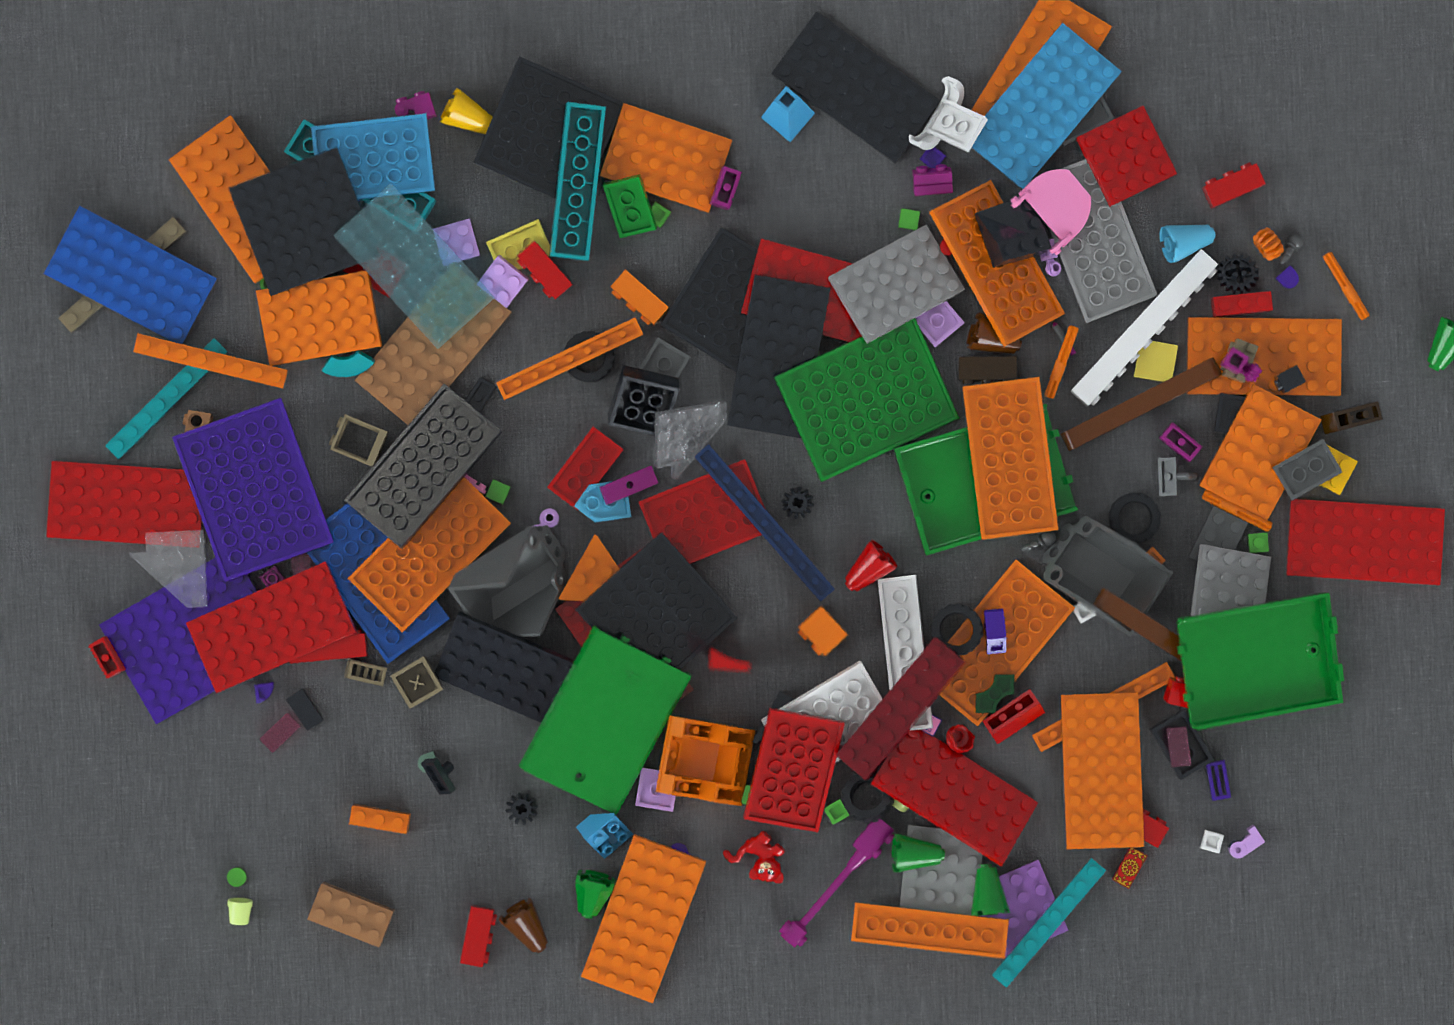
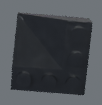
(1012, 233)
(639, 397)

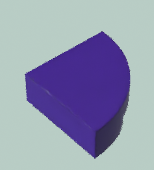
(263, 691)

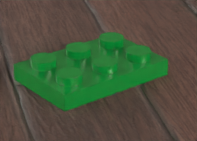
(629, 206)

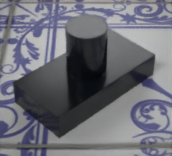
(439, 775)

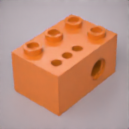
(821, 631)

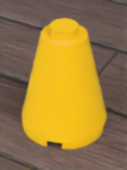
(465, 113)

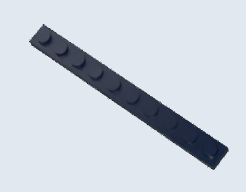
(764, 522)

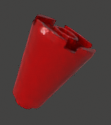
(870, 567)

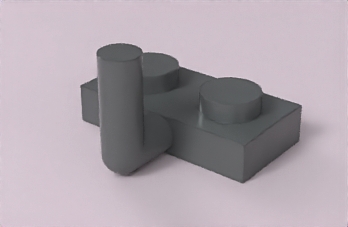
(1169, 476)

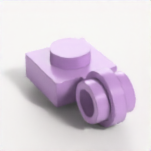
(1052, 267)

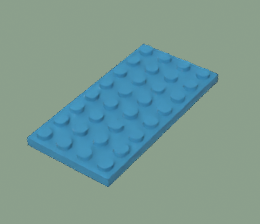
(1044, 105)

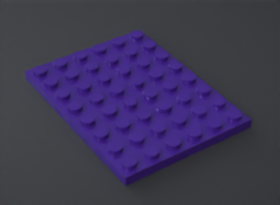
(253, 489)
(160, 649)

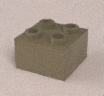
(417, 682)

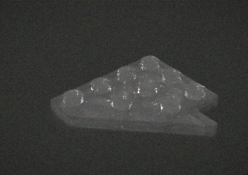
(684, 433)
(178, 564)

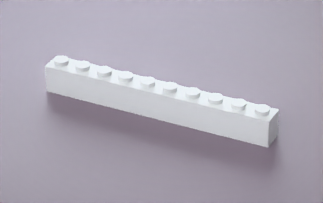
(1144, 327)

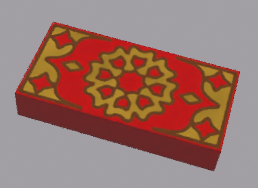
(1129, 867)

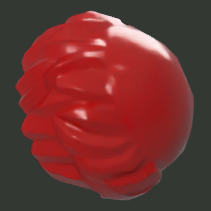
(960, 739)

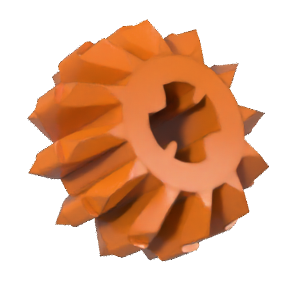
(1268, 244)

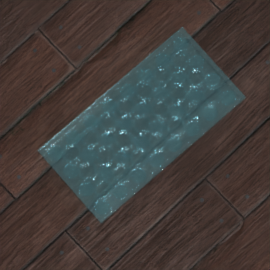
(414, 266)

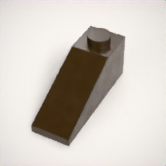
(1351, 417)

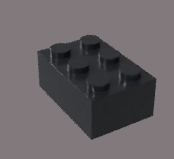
(1198, 751)

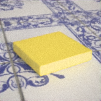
(1156, 362)

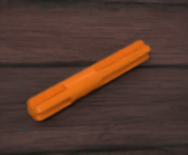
(1346, 286)
(1060, 364)
(1236, 511)

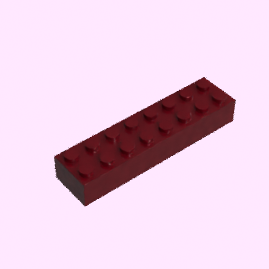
(901, 708)

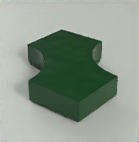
(987, 701)

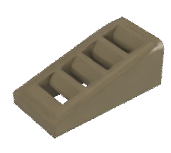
(349, 667)

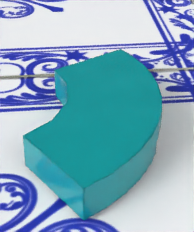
(348, 366)

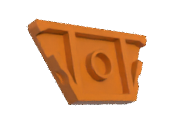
(590, 573)

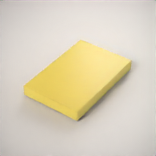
(513, 242)

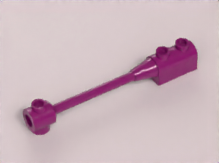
(867, 846)

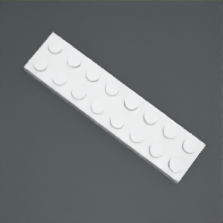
(902, 630)

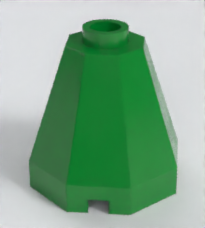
(592, 891)

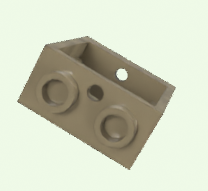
(376, 449)

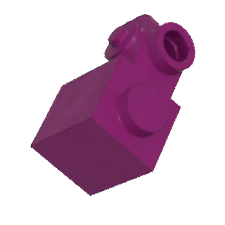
(420, 104)
(1237, 363)

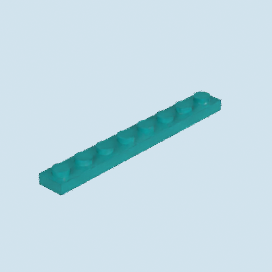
(159, 405)
(1048, 922)

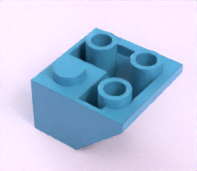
(788, 114)
(604, 832)

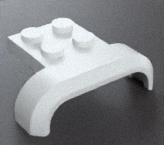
(951, 121)

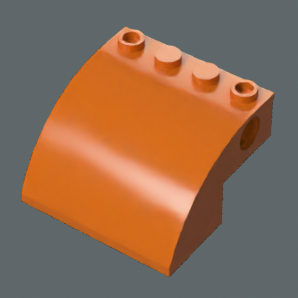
(705, 760)

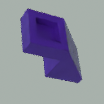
(995, 631)

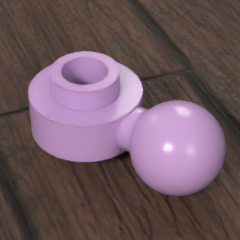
(543, 522)

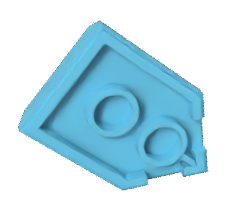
(594, 507)

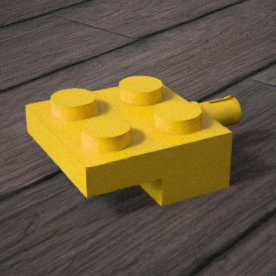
(1347, 466)

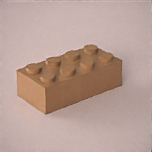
(351, 914)

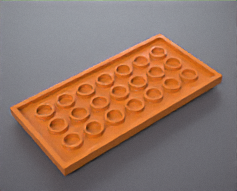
(1034, 33)
(212, 166)
(1011, 295)
(1281, 345)
(1010, 458)
(412, 578)
(1031, 619)
(1102, 771)
(643, 918)

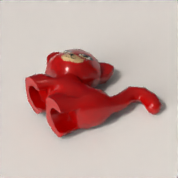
(766, 867)

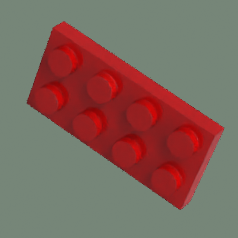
(585, 466)

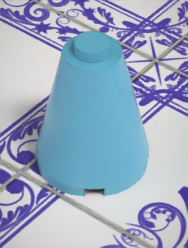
(1184, 240)

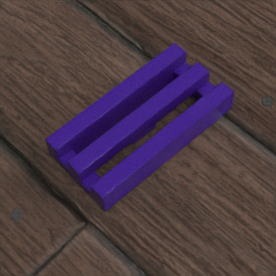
(1209, 774)

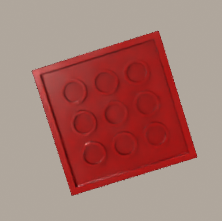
(1126, 156)

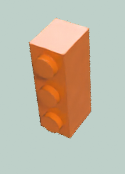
(638, 298)
(380, 818)

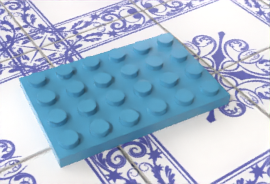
(381, 153)

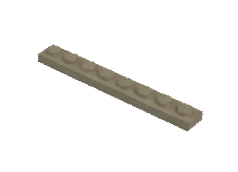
(86, 307)

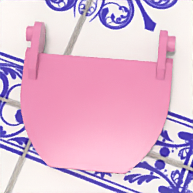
(1059, 202)

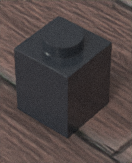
(1289, 379)

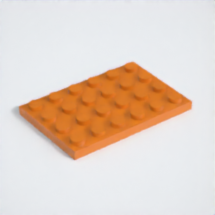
(669, 156)
(319, 319)
(1258, 439)

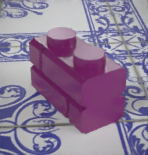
(932, 180)
(725, 188)
(1180, 442)

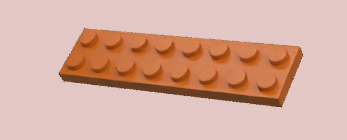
(930, 930)

